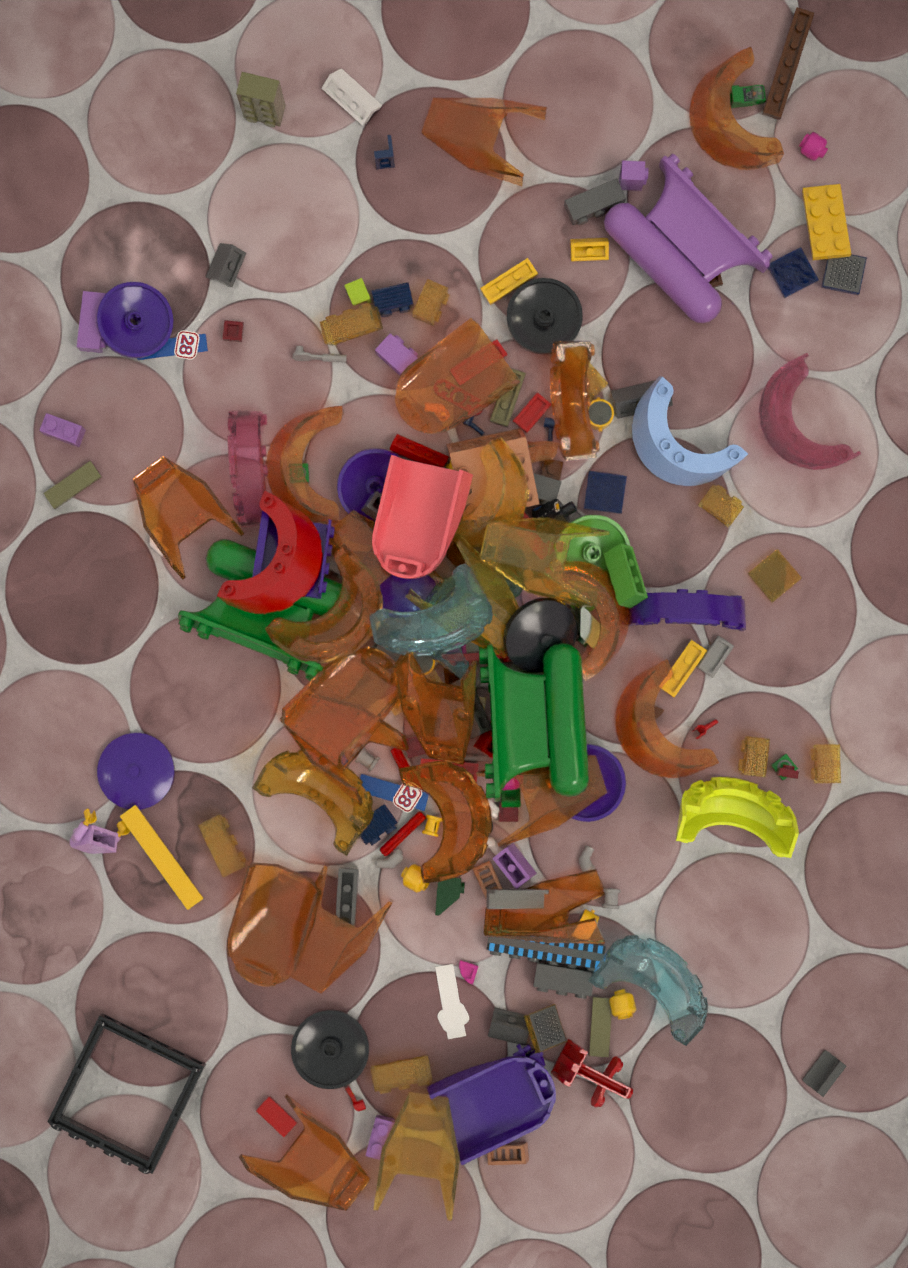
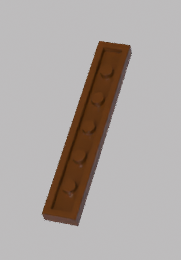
(788, 63)

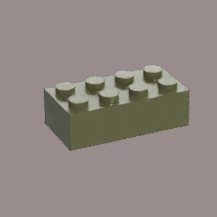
(261, 99)

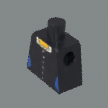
(555, 510)

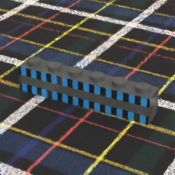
(572, 954)

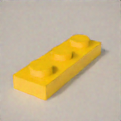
(509, 281)
(684, 667)

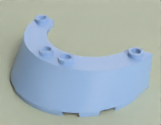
(664, 454)

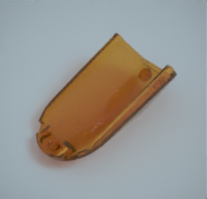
(271, 923)

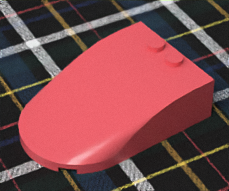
(418, 516)

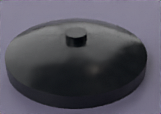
(544, 313)
(536, 629)
(330, 1049)

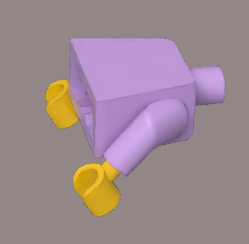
(94, 838)

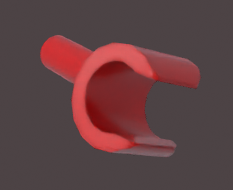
(702, 729)
(358, 1105)

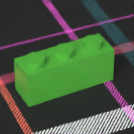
(625, 575)

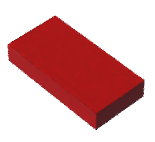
(532, 412)
(276, 1116)

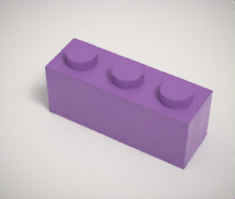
(88, 335)

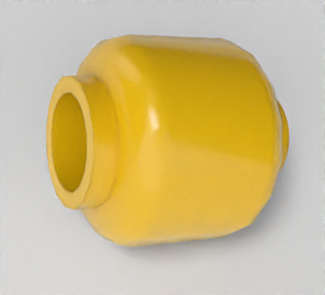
(412, 878)
(622, 1005)

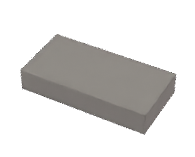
(715, 656)

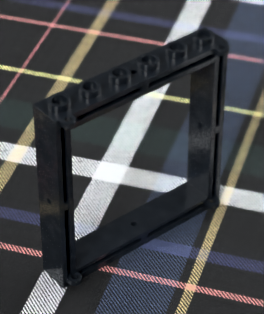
(95, 1139)

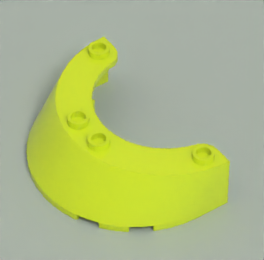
(738, 805)

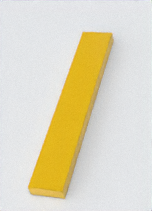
(161, 857)

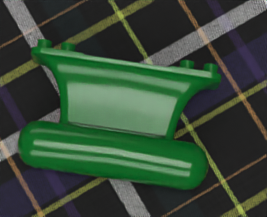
(247, 629)
(537, 721)

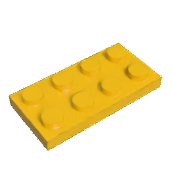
(826, 222)

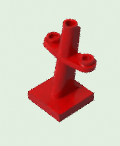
(571, 1063)

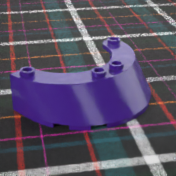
(690, 608)

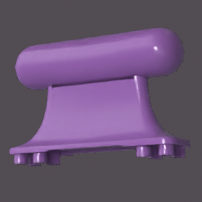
(684, 243)

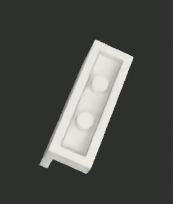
(351, 96)

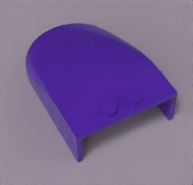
(496, 1103)

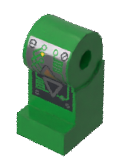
(747, 96)

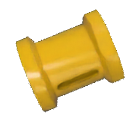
(432, 825)

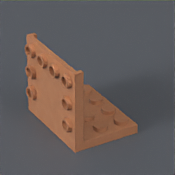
(466, 457)

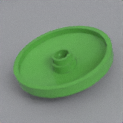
(592, 548)

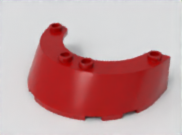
(290, 571)

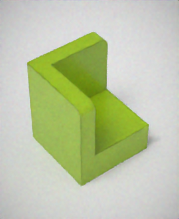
(357, 292)

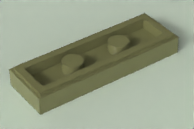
(505, 405)
(72, 485)
(600, 1027)

